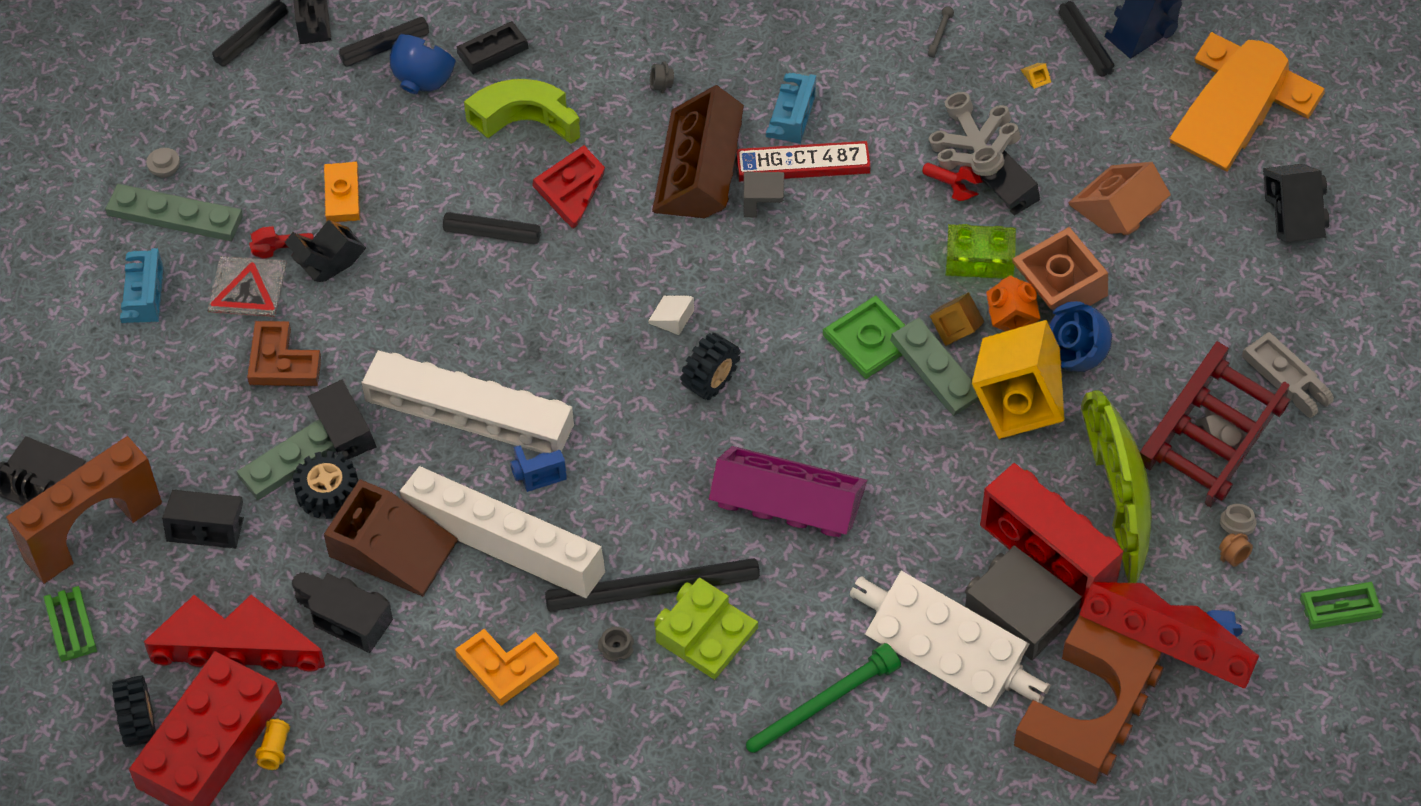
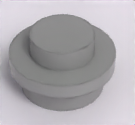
(163, 162)
(1238, 519)

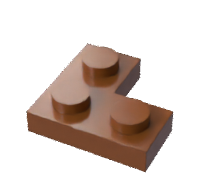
(275, 364)

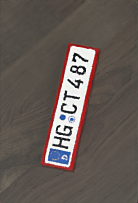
(806, 160)

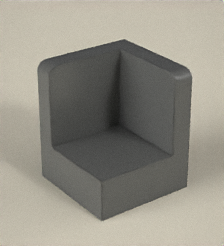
(762, 188)

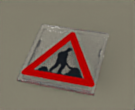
(247, 286)

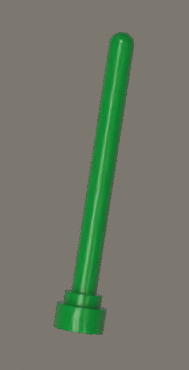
(882, 661)

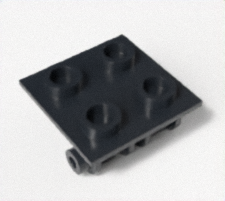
(34, 469)

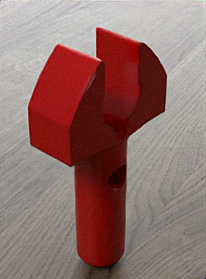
(960, 192)
(266, 241)

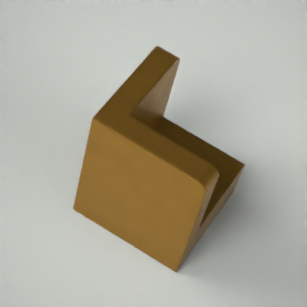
(957, 319)

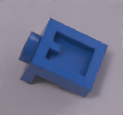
(538, 471)

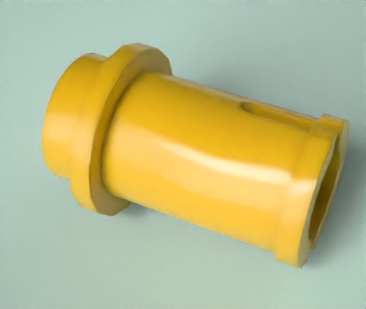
(271, 753)

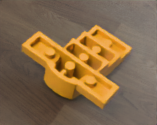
(1239, 98)

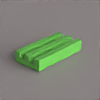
(63, 600)
(1315, 622)

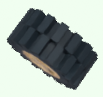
(710, 366)
(334, 474)
(133, 710)

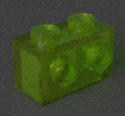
(980, 251)

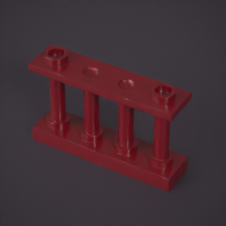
(1197, 394)

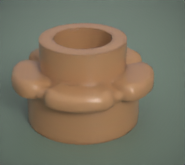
(1235, 549)

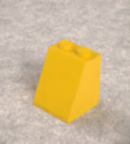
(1020, 379)

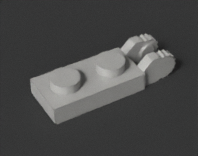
(1281, 365)

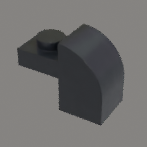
(328, 252)

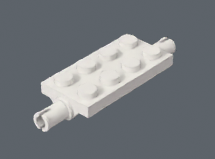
(948, 640)

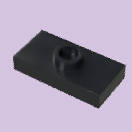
(492, 47)

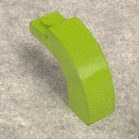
(521, 100)

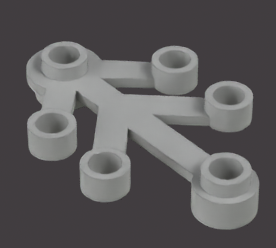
(986, 158)

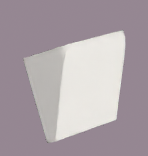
(673, 313)

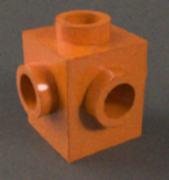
(1012, 304)

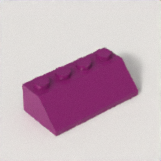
(787, 491)

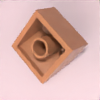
(1122, 197)
(1063, 270)

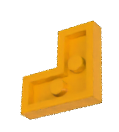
(502, 672)

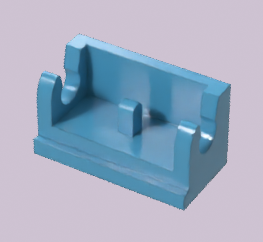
(792, 108)
(142, 287)

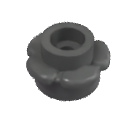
(661, 77)
(612, 636)

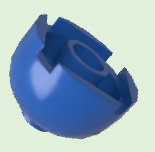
(419, 65)
(1081, 335)

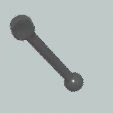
(947, 13)

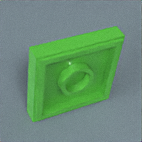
(865, 336)

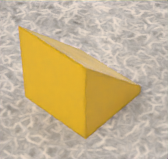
(1037, 73)

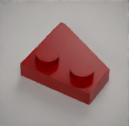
(571, 184)

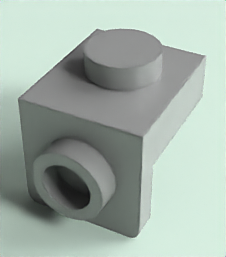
(1221, 429)

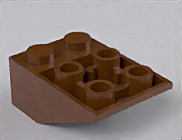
(388, 539)

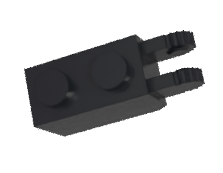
(344, 609)

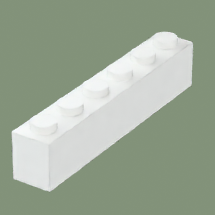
(467, 403)
(506, 532)

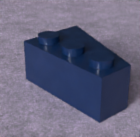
(1143, 24)

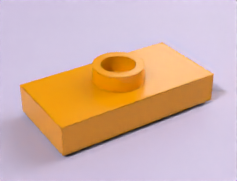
(341, 192)

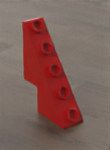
(1171, 629)
(246, 636)

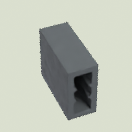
(1023, 600)

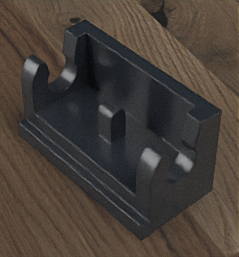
(312, 21)
(1013, 185)
(342, 420)
(203, 519)

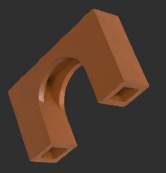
(45, 520)
(1088, 745)

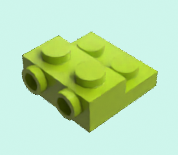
(704, 628)

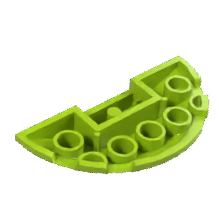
(1117, 451)

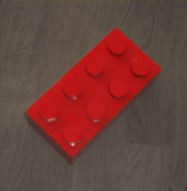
(1048, 531)
(206, 734)

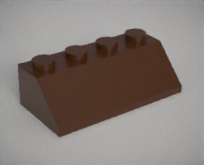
(699, 155)

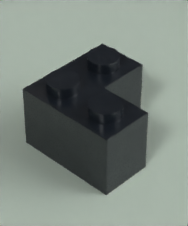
(1298, 201)

